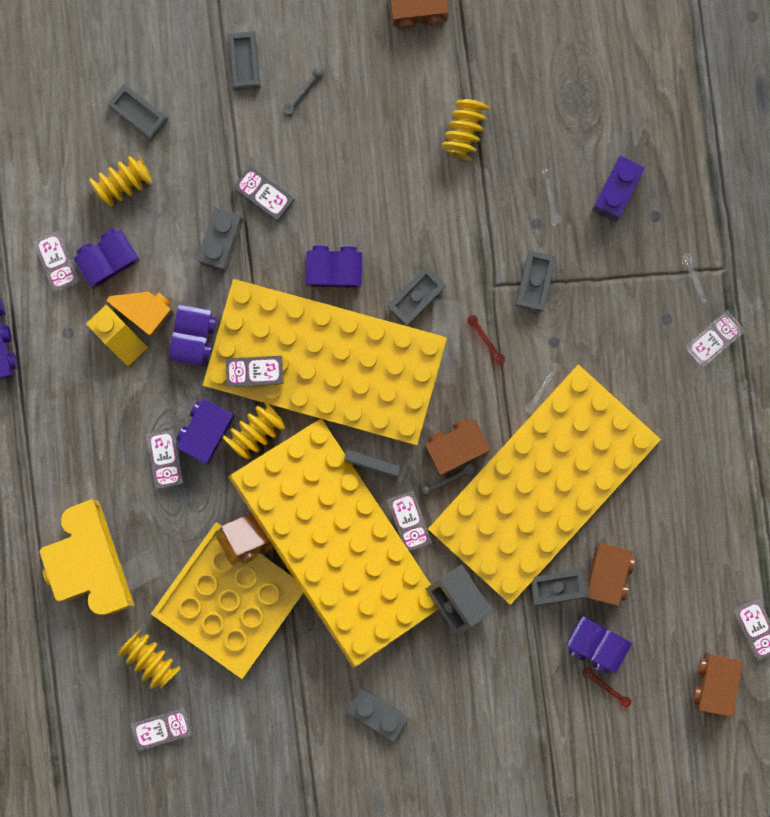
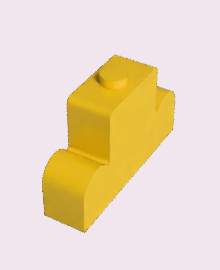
(87, 562)

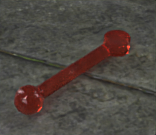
(498, 358)
(624, 700)

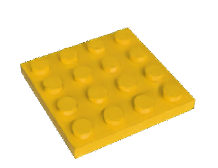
(227, 606)

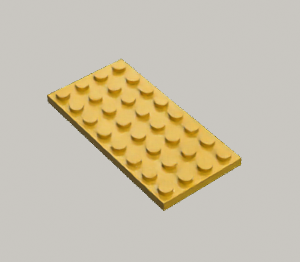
(333, 361)
(544, 484)
(335, 541)

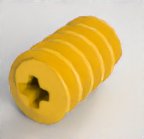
(464, 128)
(121, 181)
(255, 431)
(148, 660)

